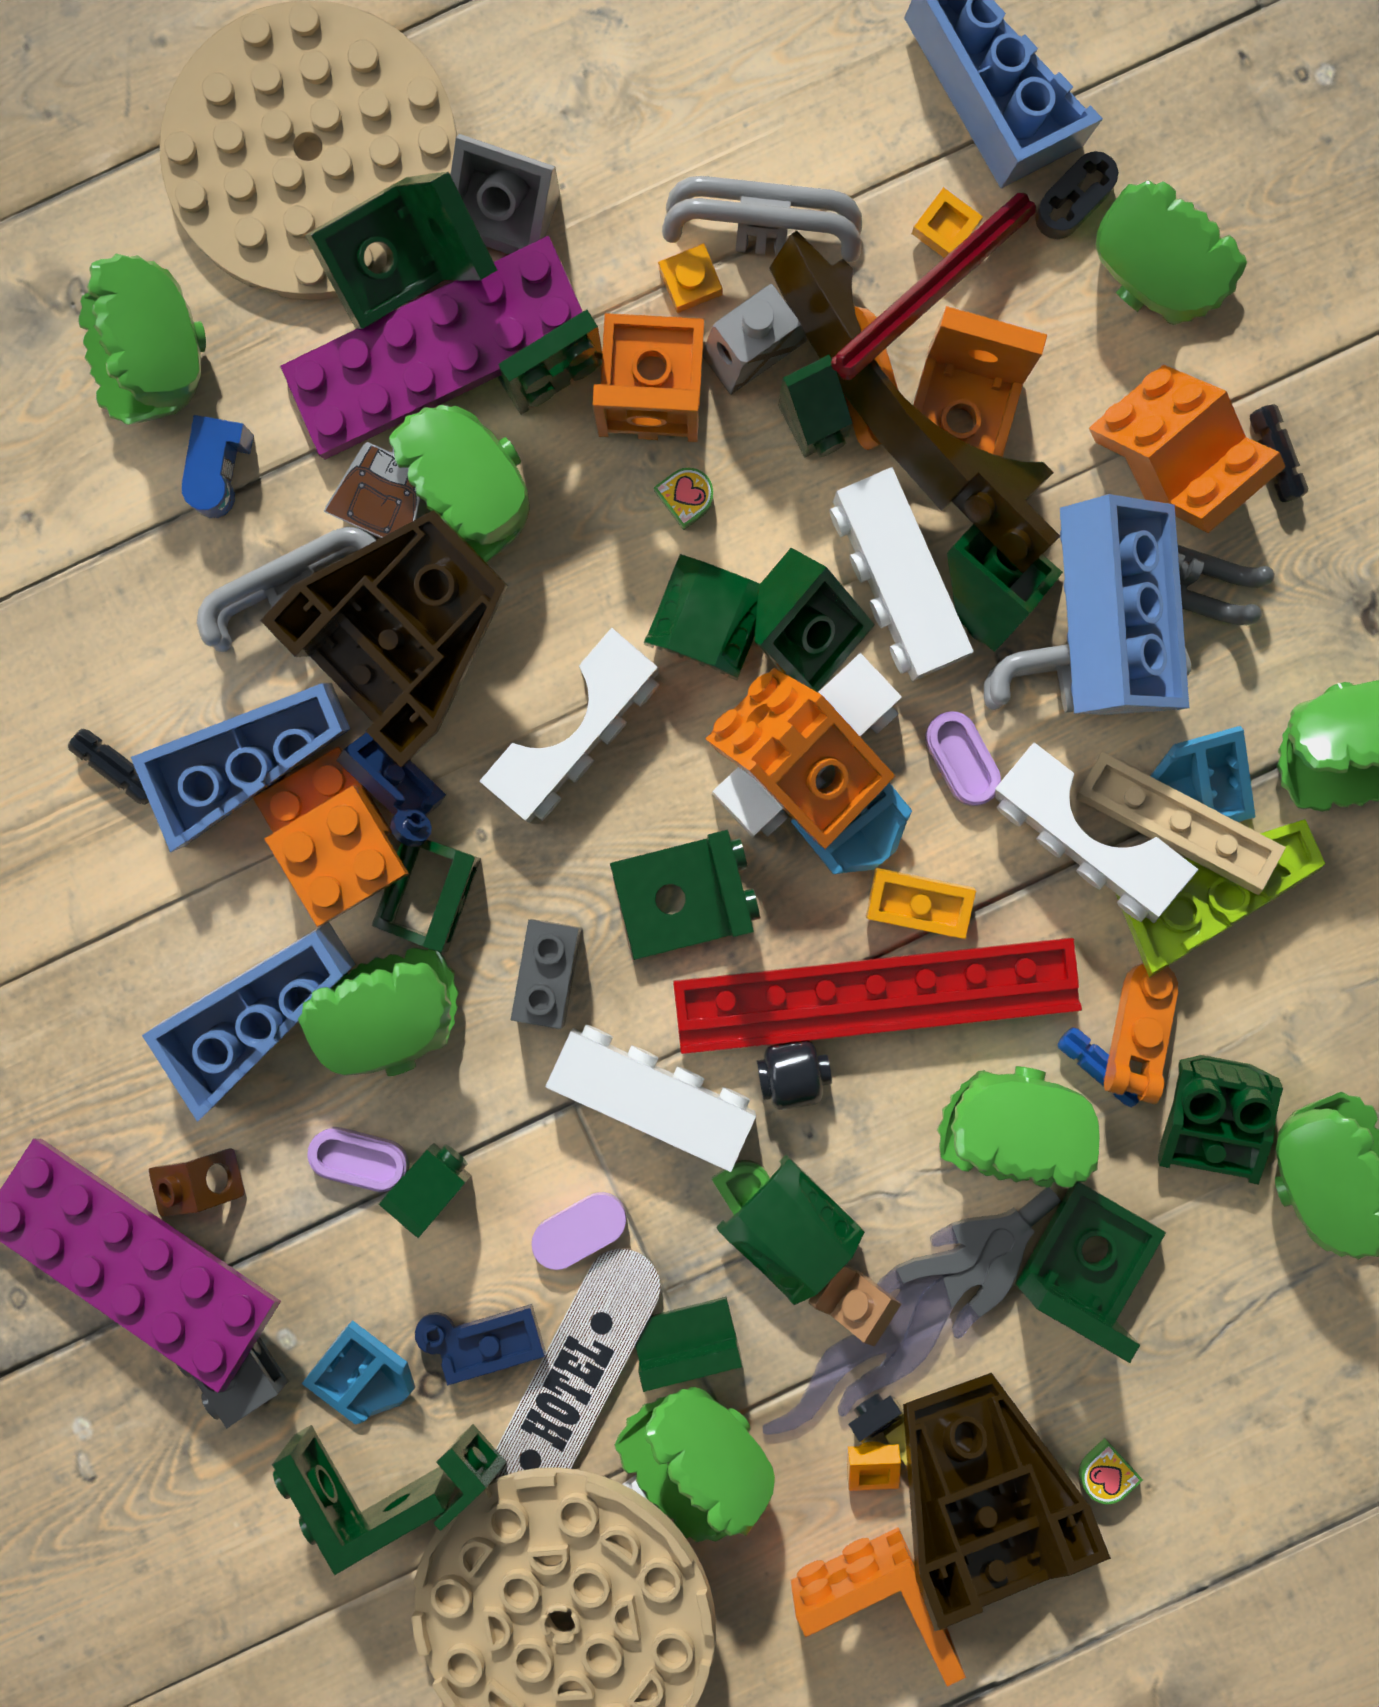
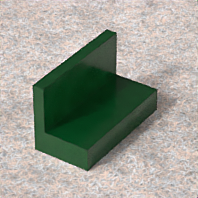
(687, 1344)
(471, 1466)

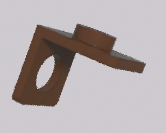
(183, 1185)

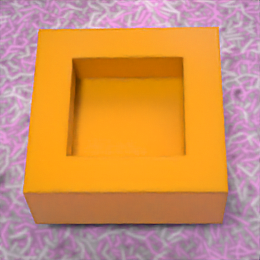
(946, 223)
(690, 278)
(873, 1466)

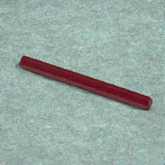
(932, 287)

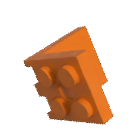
(979, 369)
(643, 406)
(783, 741)
(863, 1577)

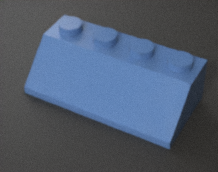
(1124, 606)

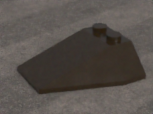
(395, 627)
(988, 1503)

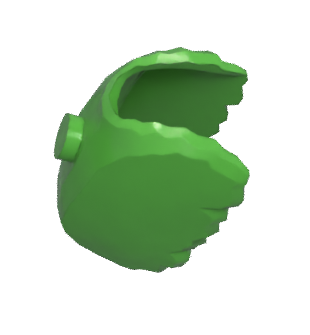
(1167, 253)
(140, 339)
(464, 475)
(1333, 748)
(383, 1014)
(1020, 1129)
(1332, 1173)
(697, 1464)

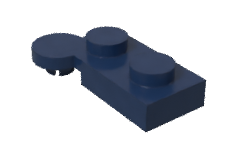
(401, 790)
(481, 1344)

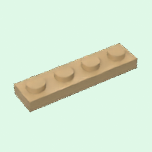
(1181, 823)

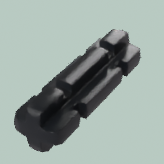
(1267, 423)
(108, 764)

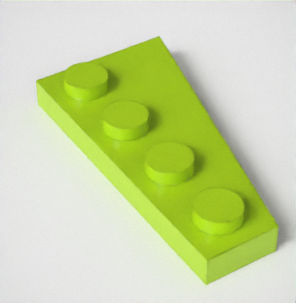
(1215, 903)

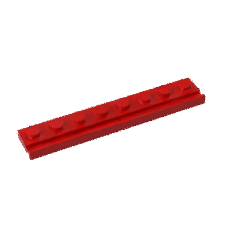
(877, 995)

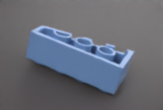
(1000, 87)
(224, 766)
(236, 1025)

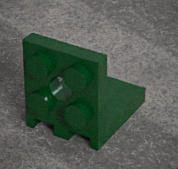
(424, 238)
(551, 362)
(712, 890)
(1087, 1293)
(331, 1514)

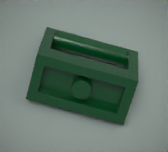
(449, 904)

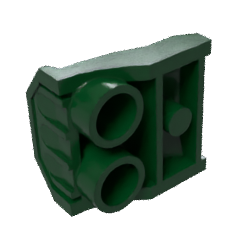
(706, 616)
(1221, 1118)
(794, 1233)

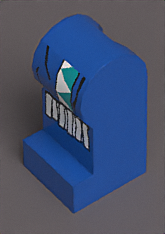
(212, 463)

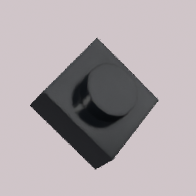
(875, 1416)

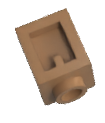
(857, 1304)

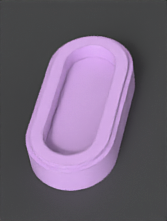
(962, 758)
(357, 1159)
(579, 1230)

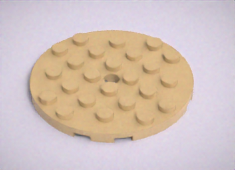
(253, 102)
(563, 1545)

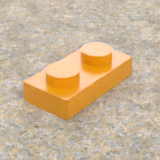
(920, 903)

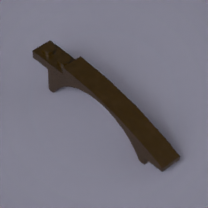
(980, 484)

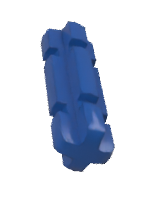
(1091, 1059)

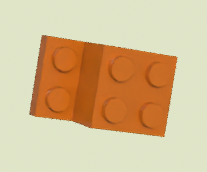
(1187, 447)
(329, 838)

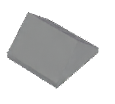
(504, 193)

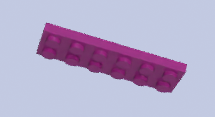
(429, 349)
(132, 1265)

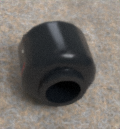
(793, 1074)

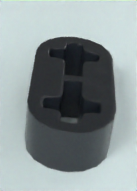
(1069, 188)

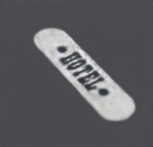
(581, 1363)

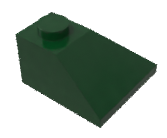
(991, 591)
(807, 620)

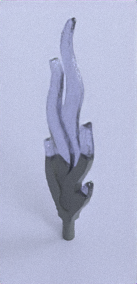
(930, 1288)

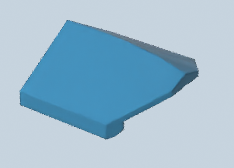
(1212, 772)
(868, 838)
(360, 1375)

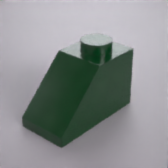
(815, 408)
(426, 1188)

